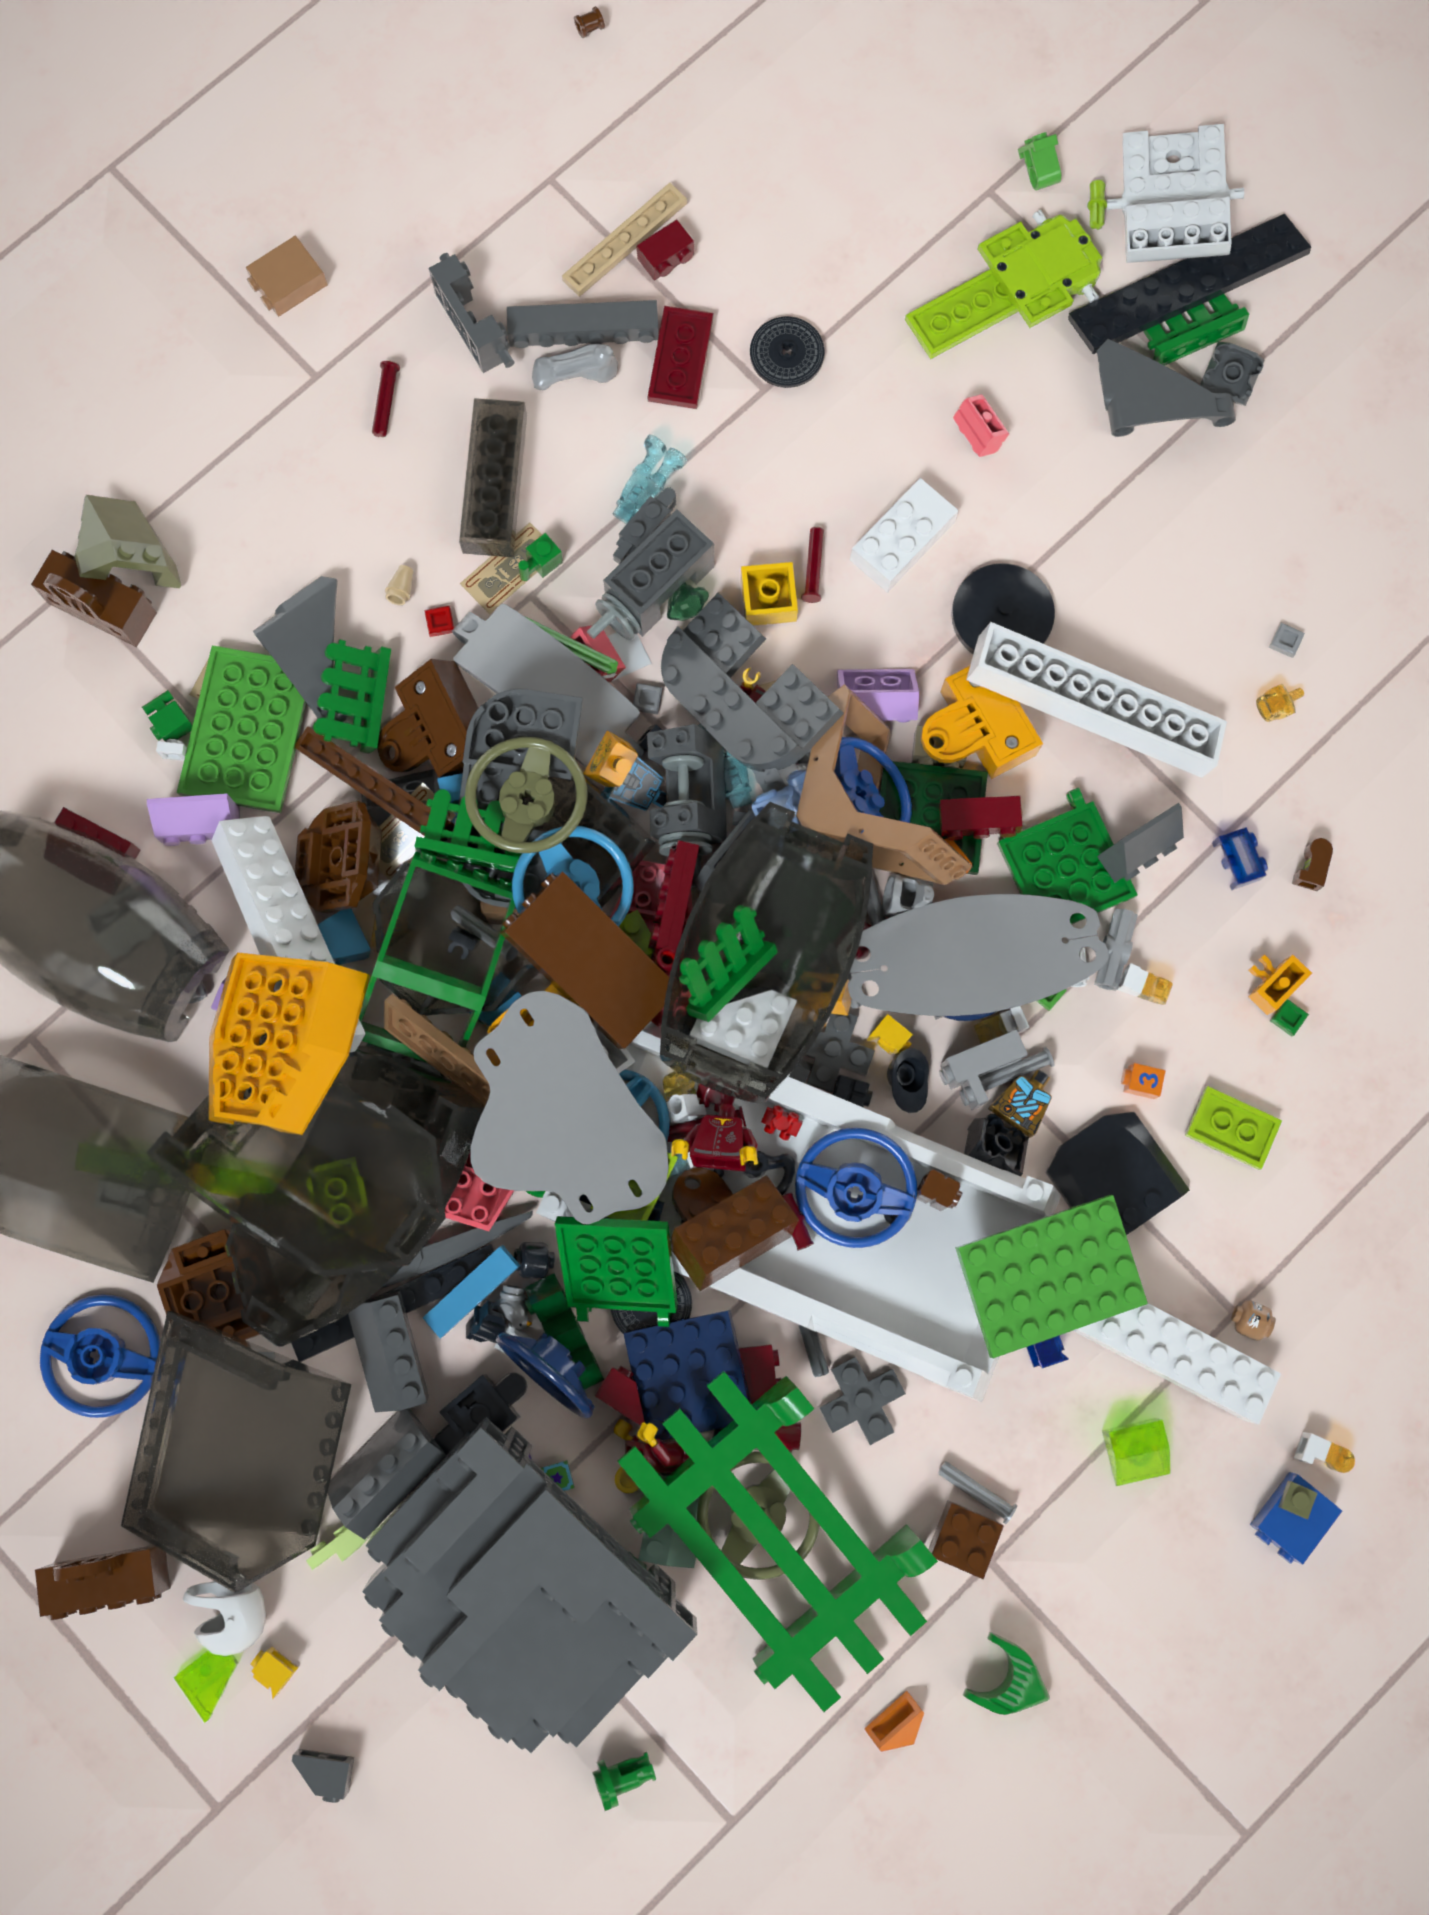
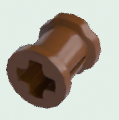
(589, 22)

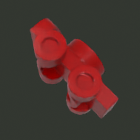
(779, 1119)

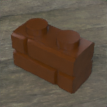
(939, 1191)

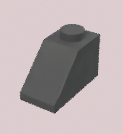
(325, 1773)

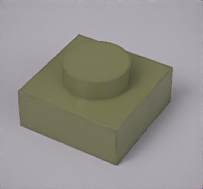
(1297, 1499)

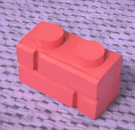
(980, 425)

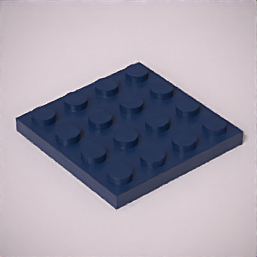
(679, 1362)

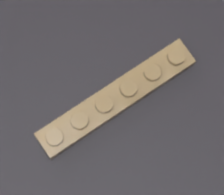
(624, 239)

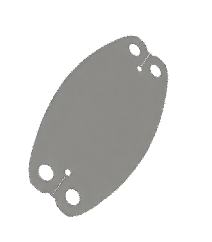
(976, 955)

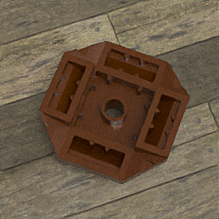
(339, 857)

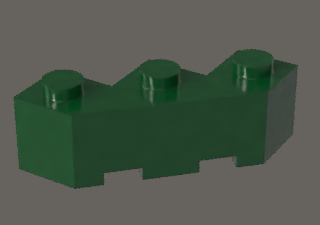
(558, 1320)

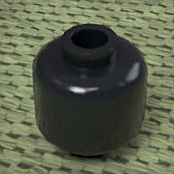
(534, 1259)

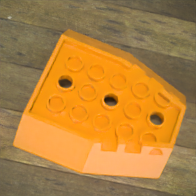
(306, 1044)

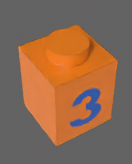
(1143, 1080)

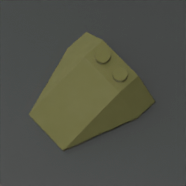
(120, 536)

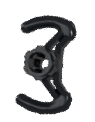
(783, 1161)

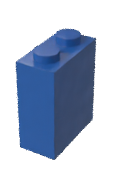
(1292, 1533)

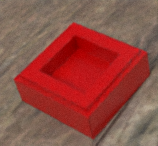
(439, 621)

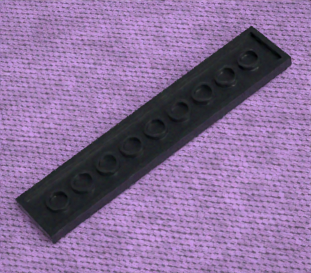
(1189, 284)

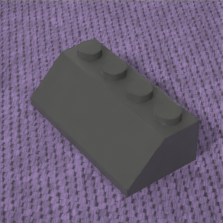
(388, 1353)

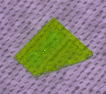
(206, 1681)

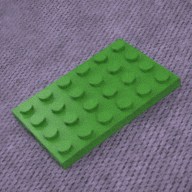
(243, 731)
(1051, 1276)

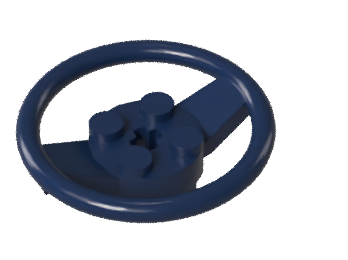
(551, 1368)

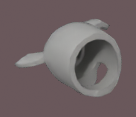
(905, 893)

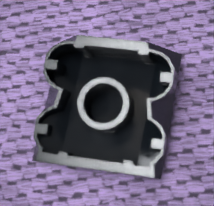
(997, 1144)

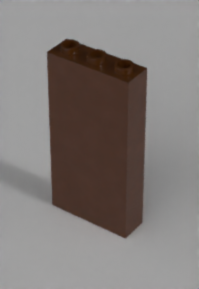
(588, 959)

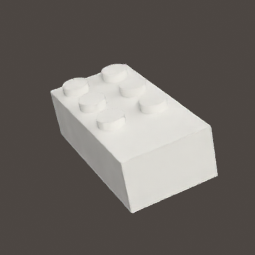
(903, 535)

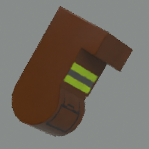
(1316, 867)

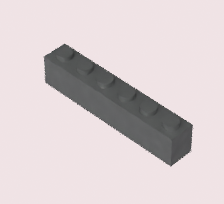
(582, 323)

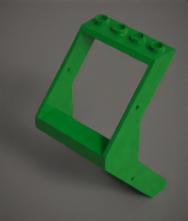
(427, 980)

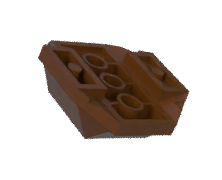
(191, 1281)

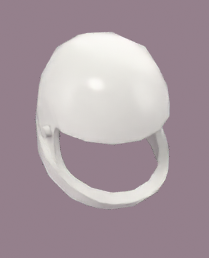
(239, 1619)

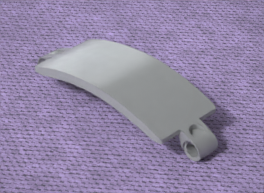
(518, 654)

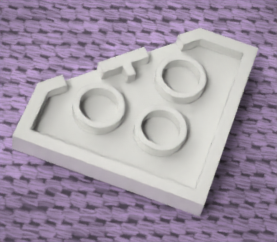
(747, 1028)

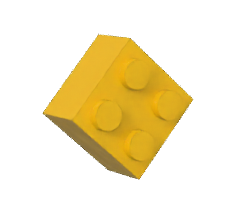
(769, 593)

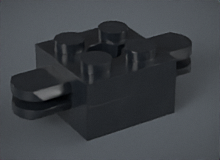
(481, 1401)

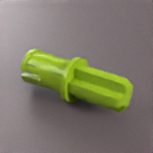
(1097, 204)

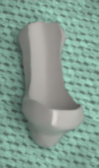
(590, 362)

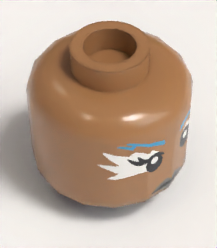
(1253, 1320)

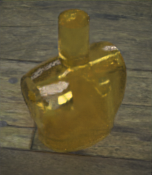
(1278, 703)

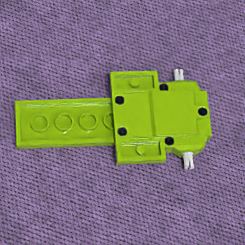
(1026, 275)

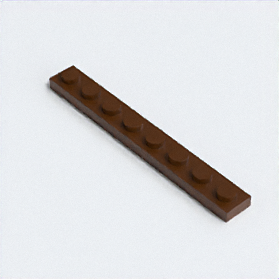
(366, 780)

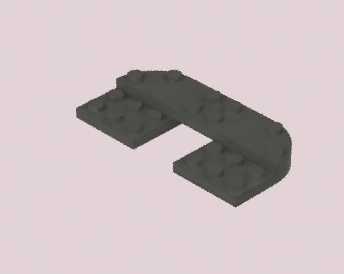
(510, 716)
(760, 734)

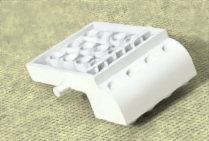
(1176, 206)

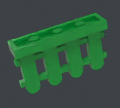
(1201, 333)
(362, 684)
(461, 836)
(728, 978)

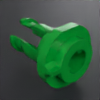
(621, 1778)

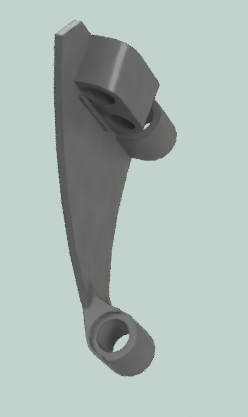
(1147, 392)
(299, 638)

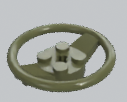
(529, 782)
(770, 1495)

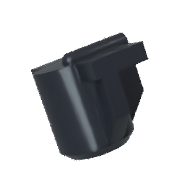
(485, 1324)

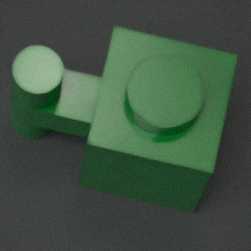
(541, 557)
(169, 720)

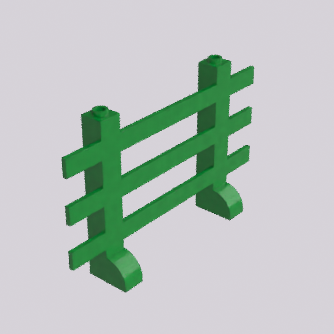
(831, 1610)

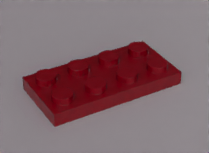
(680, 357)

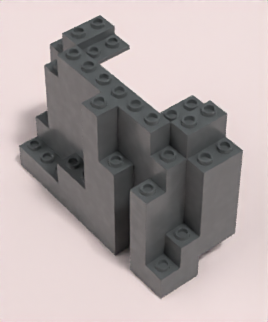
(519, 1595)

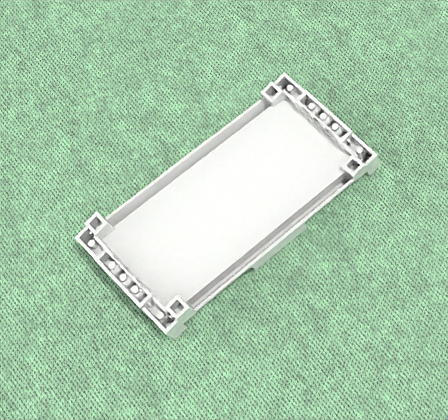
(885, 1299)

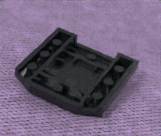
(1117, 1160)

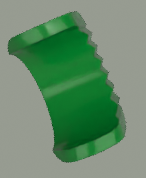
(1020, 1688)

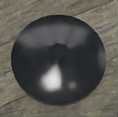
(1004, 597)

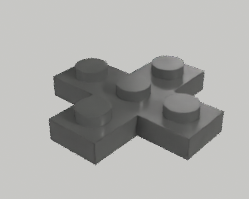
(835, 1051)
(862, 1400)

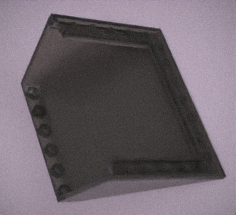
(233, 1454)

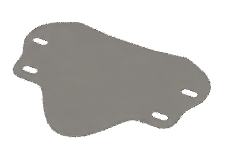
(563, 1114)

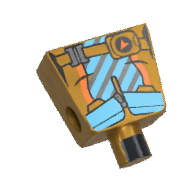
(1024, 1103)

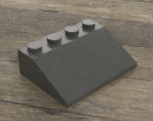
(383, 1473)

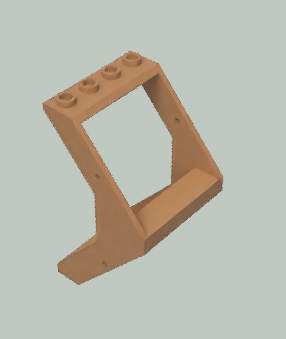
(828, 809)

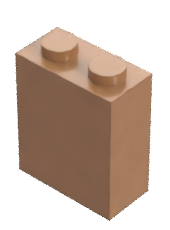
(285, 276)

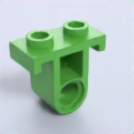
(1041, 160)

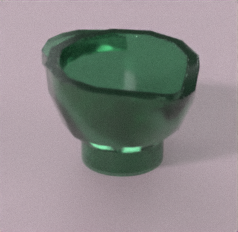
(686, 602)

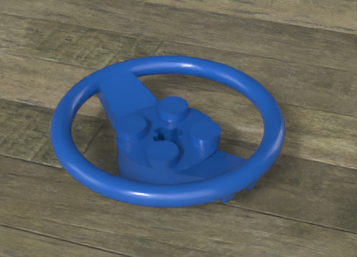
(860, 784)
(834, 1186)
(114, 1358)

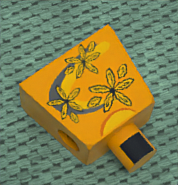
(611, 761)

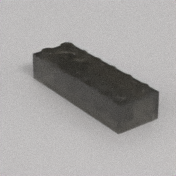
(493, 477)

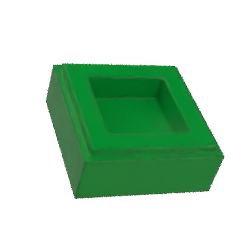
(1289, 1017)

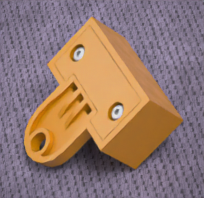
(982, 724)

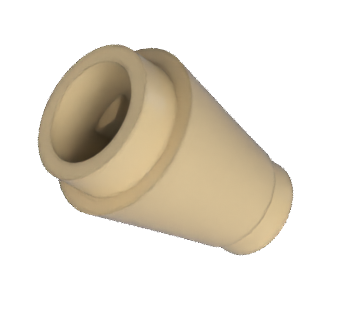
(400, 586)

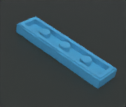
(471, 1291)

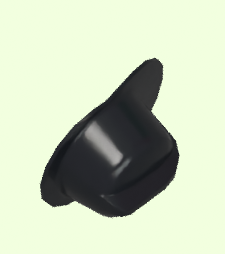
(909, 1080)

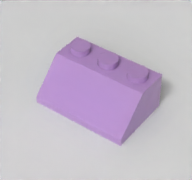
(887, 692)
(190, 817)

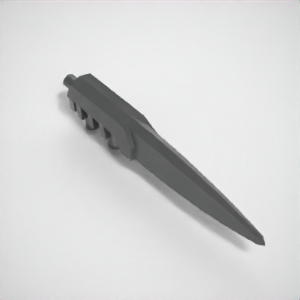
(455, 1247)

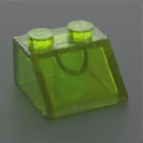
(1138, 1451)

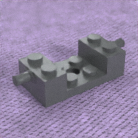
(483, 338)

